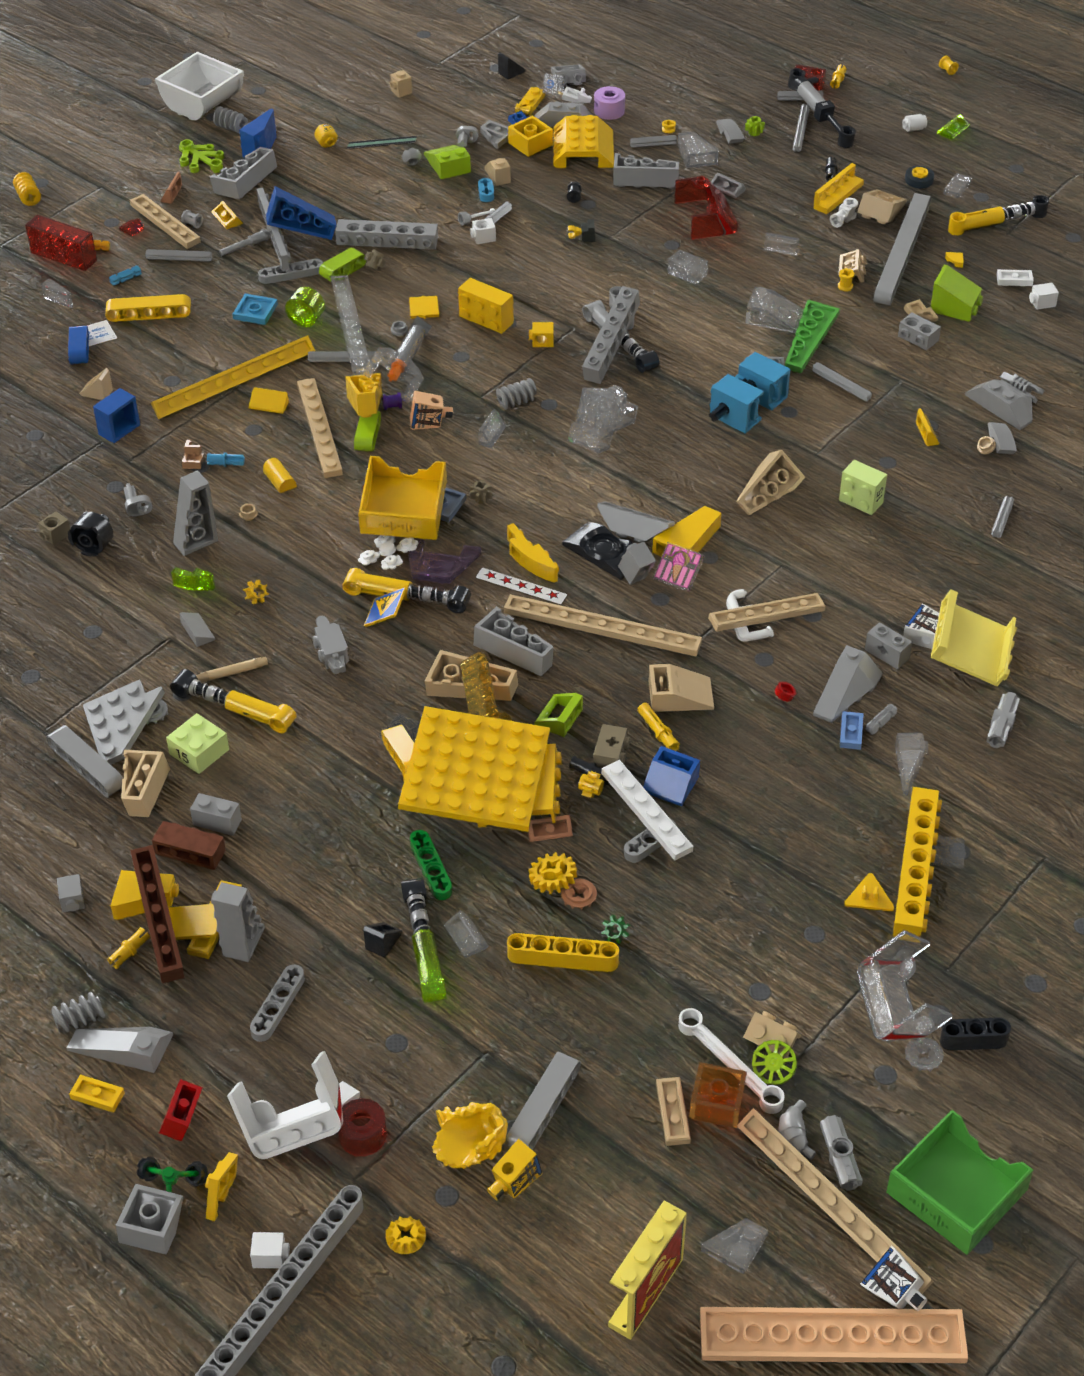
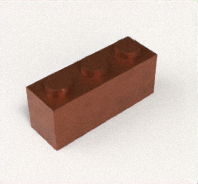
(189, 845)

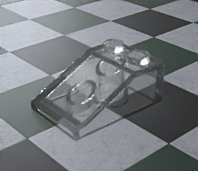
(772, 311)

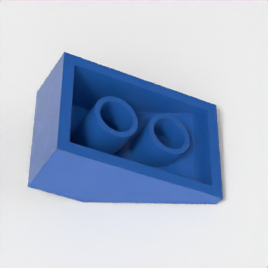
(258, 133)

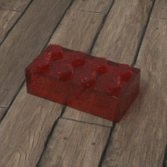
(61, 242)

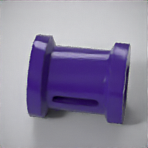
(392, 401)

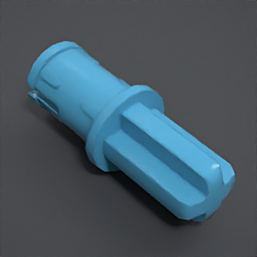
(225, 459)

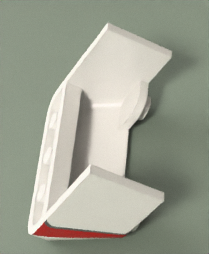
(274, 1133)

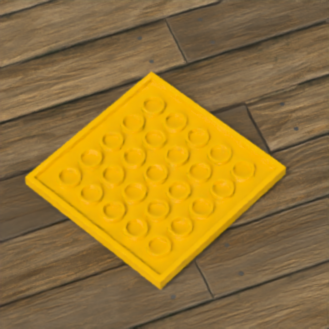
(474, 769)

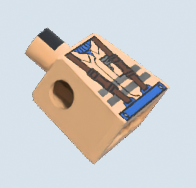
(428, 411)

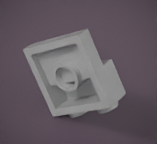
(573, 73)

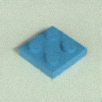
(255, 309)

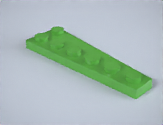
(812, 329)

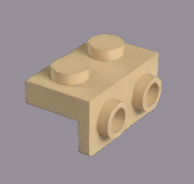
(764, 1028)

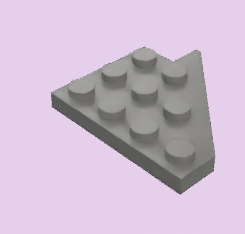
(120, 717)

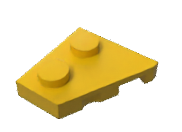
(219, 1183)

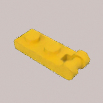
(530, 101)

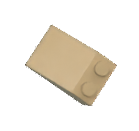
(880, 206)

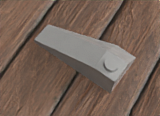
(126, 1046)

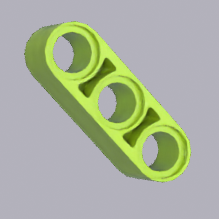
(342, 264)
(367, 432)

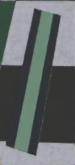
(379, 142)

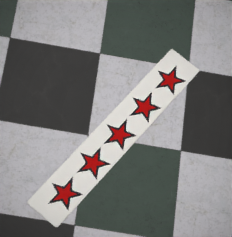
(521, 585)

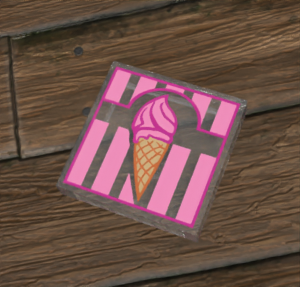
(678, 566)

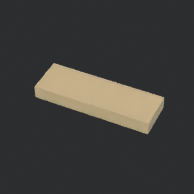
(673, 1111)

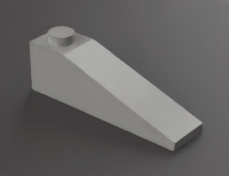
(849, 681)

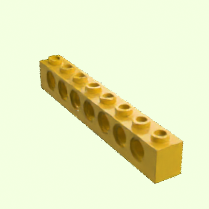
(916, 862)

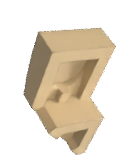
(919, 309)

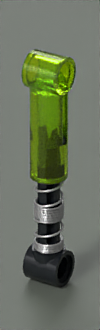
(423, 941)

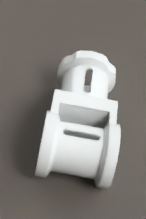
(845, 213)

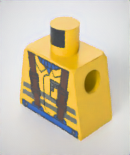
(515, 1171)

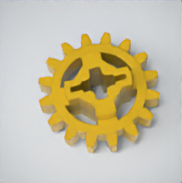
(552, 873)

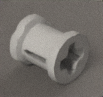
(191, 218)

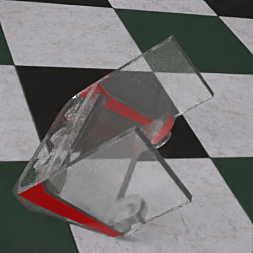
(886, 995)

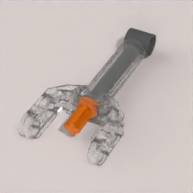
(400, 361)

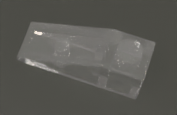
(910, 756)

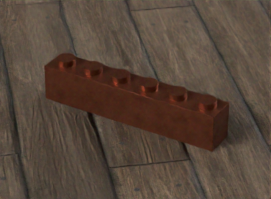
(157, 914)

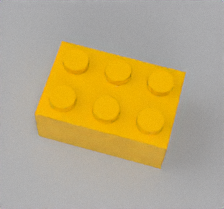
(485, 305)

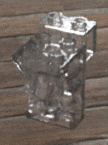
(599, 416)

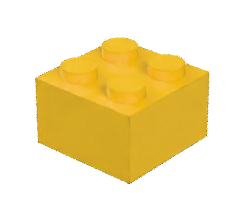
(530, 136)

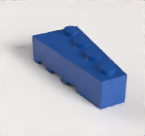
(298, 215)

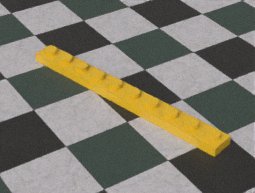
(232, 377)

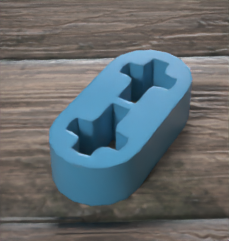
(486, 190)

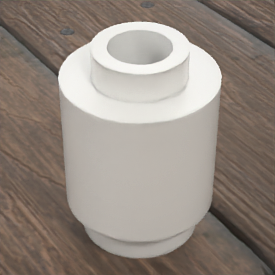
(914, 122)

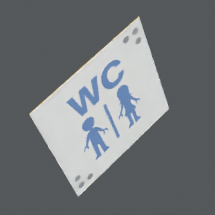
(100, 333)

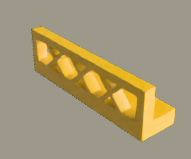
(837, 190)

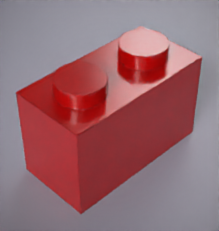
(180, 1110)

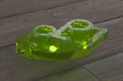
(196, 580)

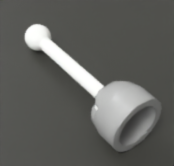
(465, 218)

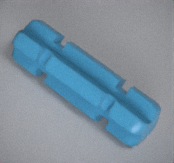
(125, 275)

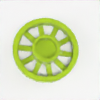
(774, 1062)

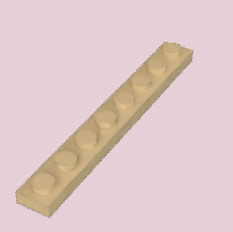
(319, 428)

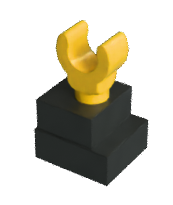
(587, 231)

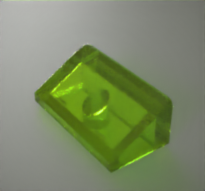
(954, 127)

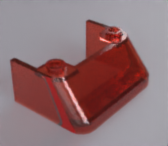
(718, 217)

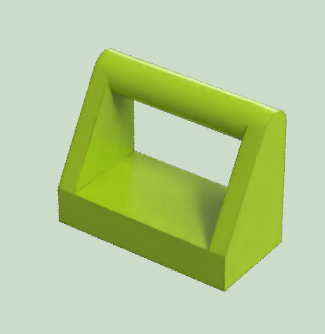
(573, 706)

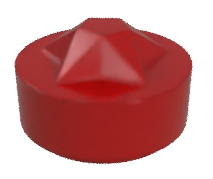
(785, 691)

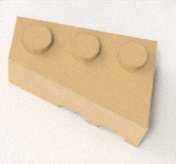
(143, 780)

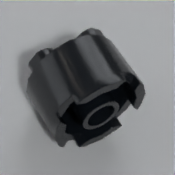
(91, 533)

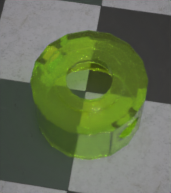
(305, 309)

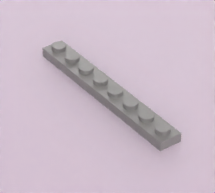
(275, 232)

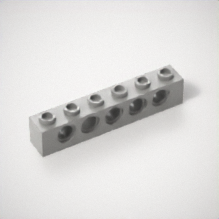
(386, 234)
(611, 335)

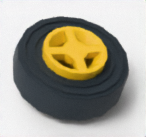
(919, 177)

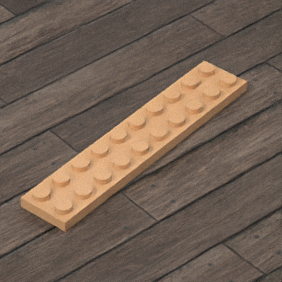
(832, 1335)

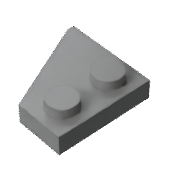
(495, 133)

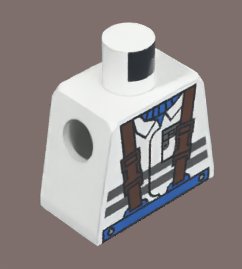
(922, 627)
(895, 1281)

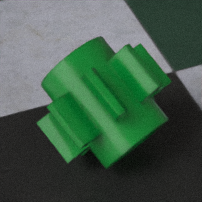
(621, 928)

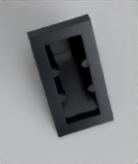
(508, 68)
(380, 938)

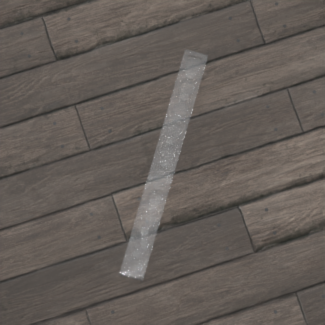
(350, 324)

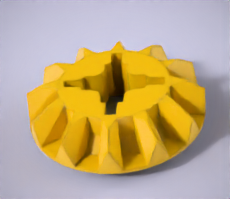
(406, 1244)

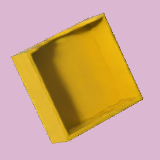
(402, 502)

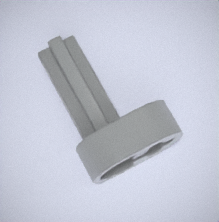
(463, 135)
(133, 502)

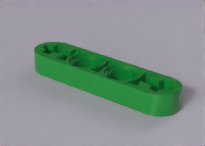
(430, 864)

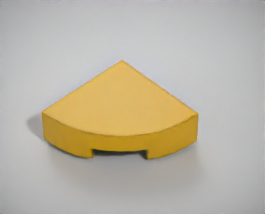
(956, 258)

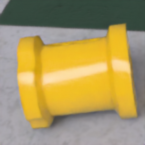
(947, 64)
(846, 280)

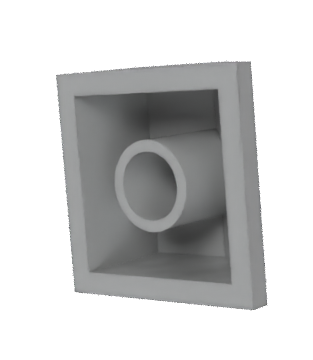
(149, 1219)

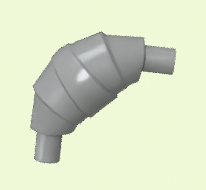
(793, 1129)

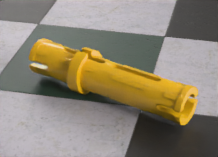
(662, 732)

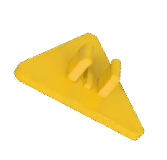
(869, 896)

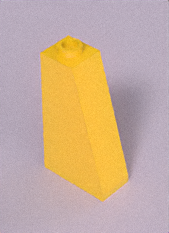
(690, 532)

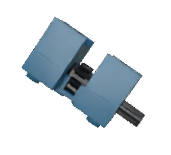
(757, 382)

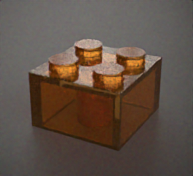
(718, 1095)

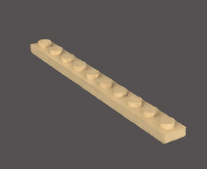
(603, 625)
(822, 1191)

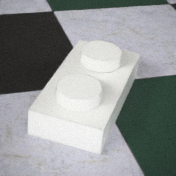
(1015, 277)

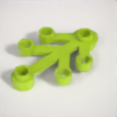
(187, 147)

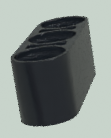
(975, 1034)

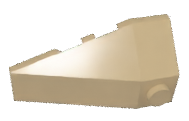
(771, 480)

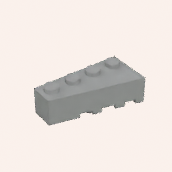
(236, 921)

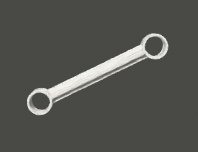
(731, 1060)

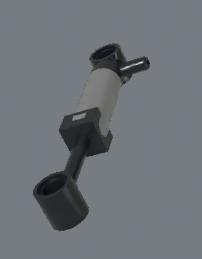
(822, 109)

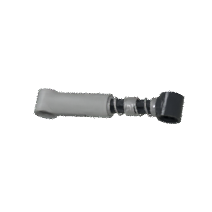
(643, 359)

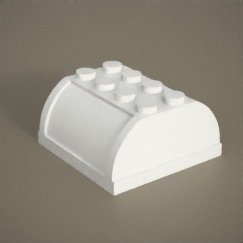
(198, 85)

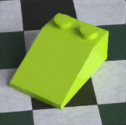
(449, 161)

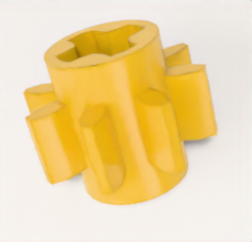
(261, 589)
(591, 784)

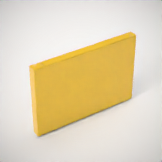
(193, 921)

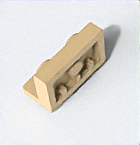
(855, 261)

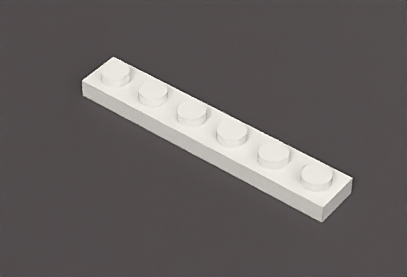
(647, 810)

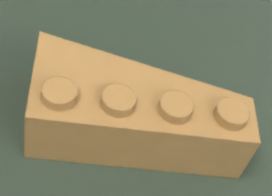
(447, 681)

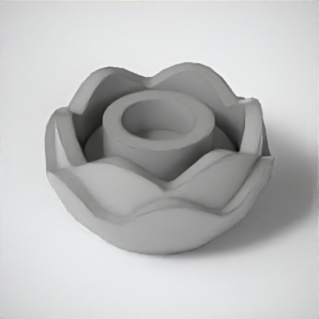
(411, 156)

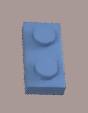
(851, 730)

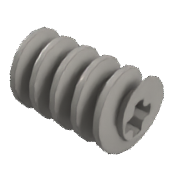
(228, 119)
(516, 392)
(77, 1012)

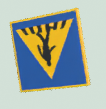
(385, 607)

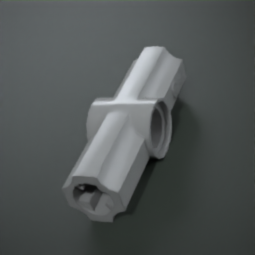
(1003, 720)
(844, 1164)

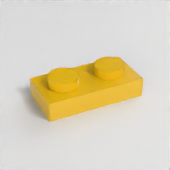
(96, 1093)

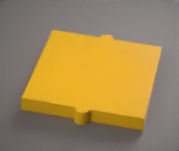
(424, 306)

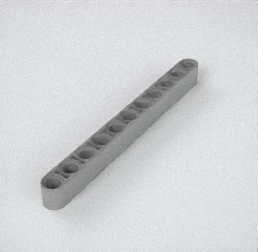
(902, 249)
(280, 1287)

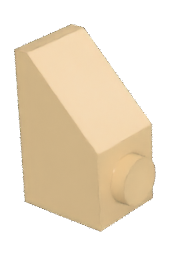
(499, 171)

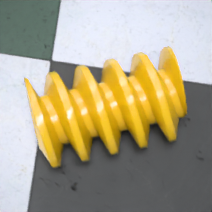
(26, 189)

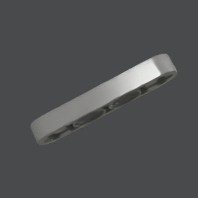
(274, 275)
(277, 1002)

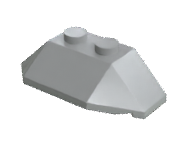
(556, 111)
(1004, 401)
(632, 522)

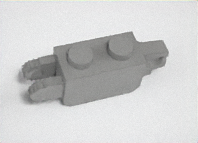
(331, 645)

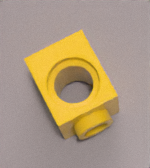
(542, 334)

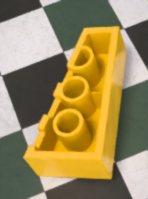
(364, 393)

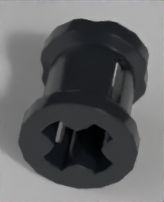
(574, 192)

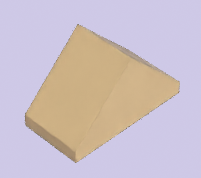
(99, 386)

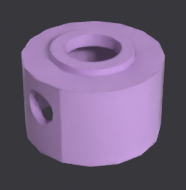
(609, 103)

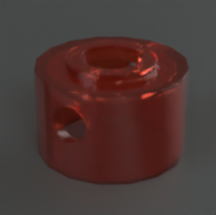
(362, 1139)

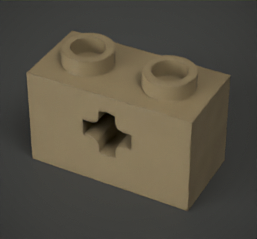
(611, 745)

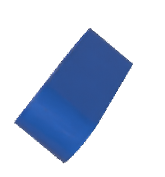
(78, 345)

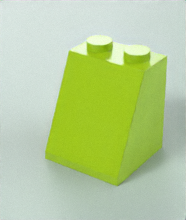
(955, 295)

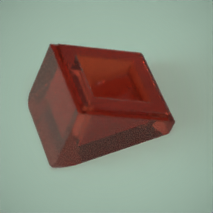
(132, 227)

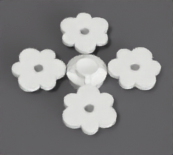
(387, 548)

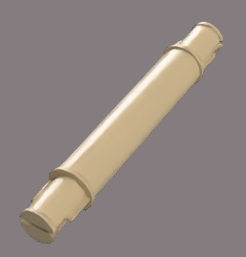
(232, 669)

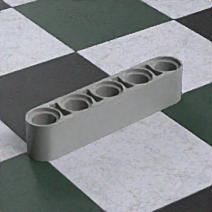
(85, 760)
(544, 1100)

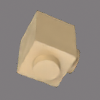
(401, 83)

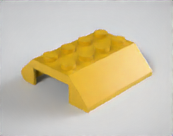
(583, 138)

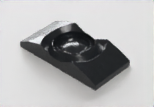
(599, 547)

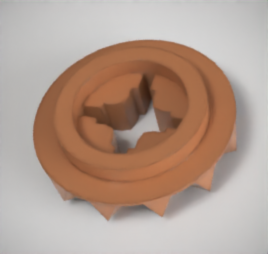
(580, 886)

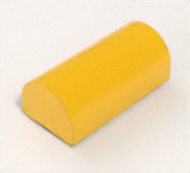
(278, 475)

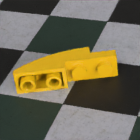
(531, 557)

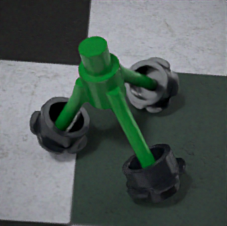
(150, 1169)

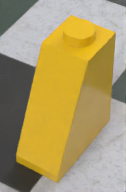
(127, 896)

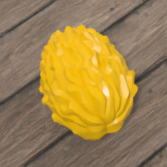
(470, 1135)

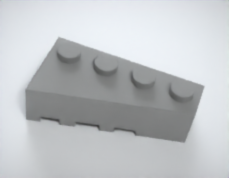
(644, 172)
(244, 174)
(195, 515)
(512, 642)

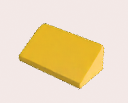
(226, 216)
(268, 400)
(926, 429)

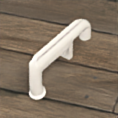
(742, 632)

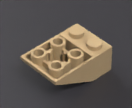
(678, 689)

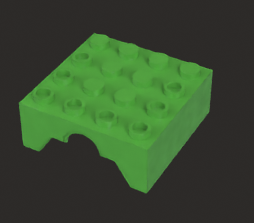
(956, 1184)

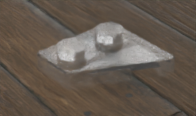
(736, 1244)

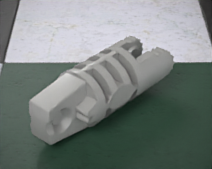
(1023, 385)

